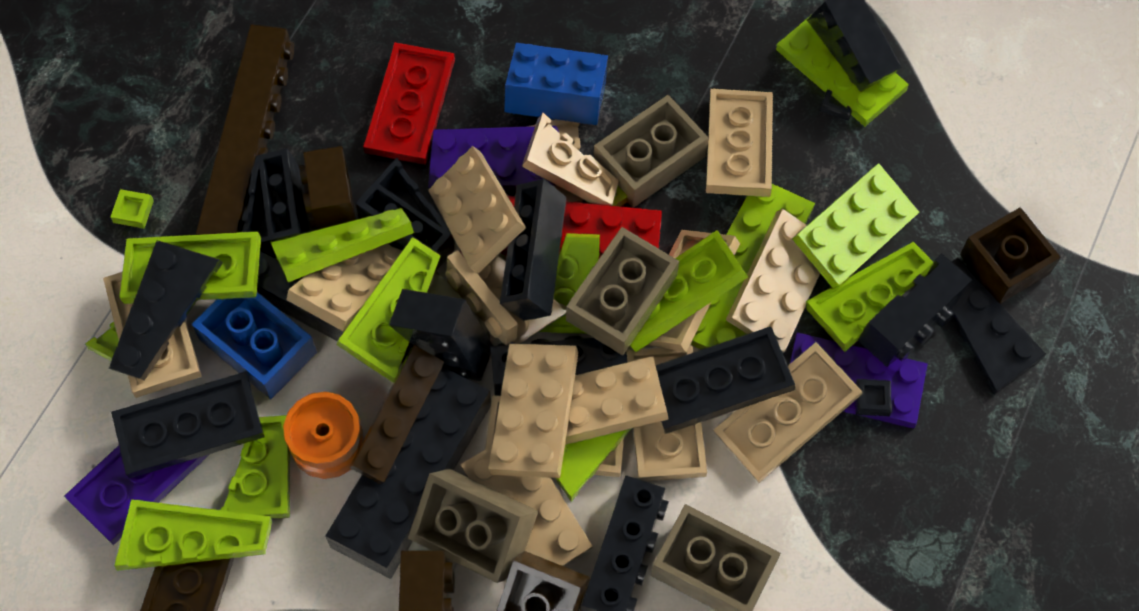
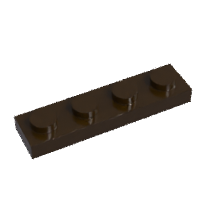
(397, 414)

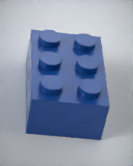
(556, 83)
(256, 339)

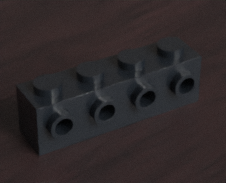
(535, 252)
(591, 357)
(625, 546)

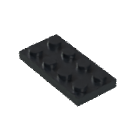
(723, 379)
(187, 425)

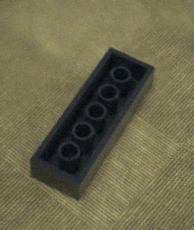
(379, 517)

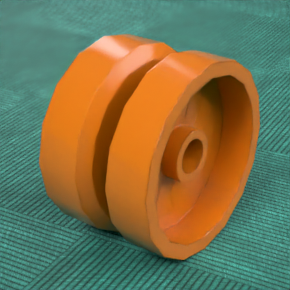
(323, 434)

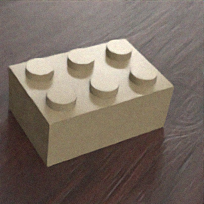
(652, 149)
(622, 290)
(472, 524)
(714, 562)

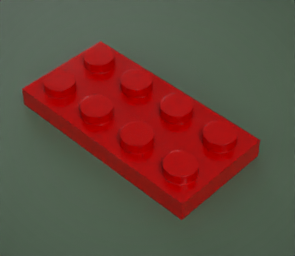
(409, 103)

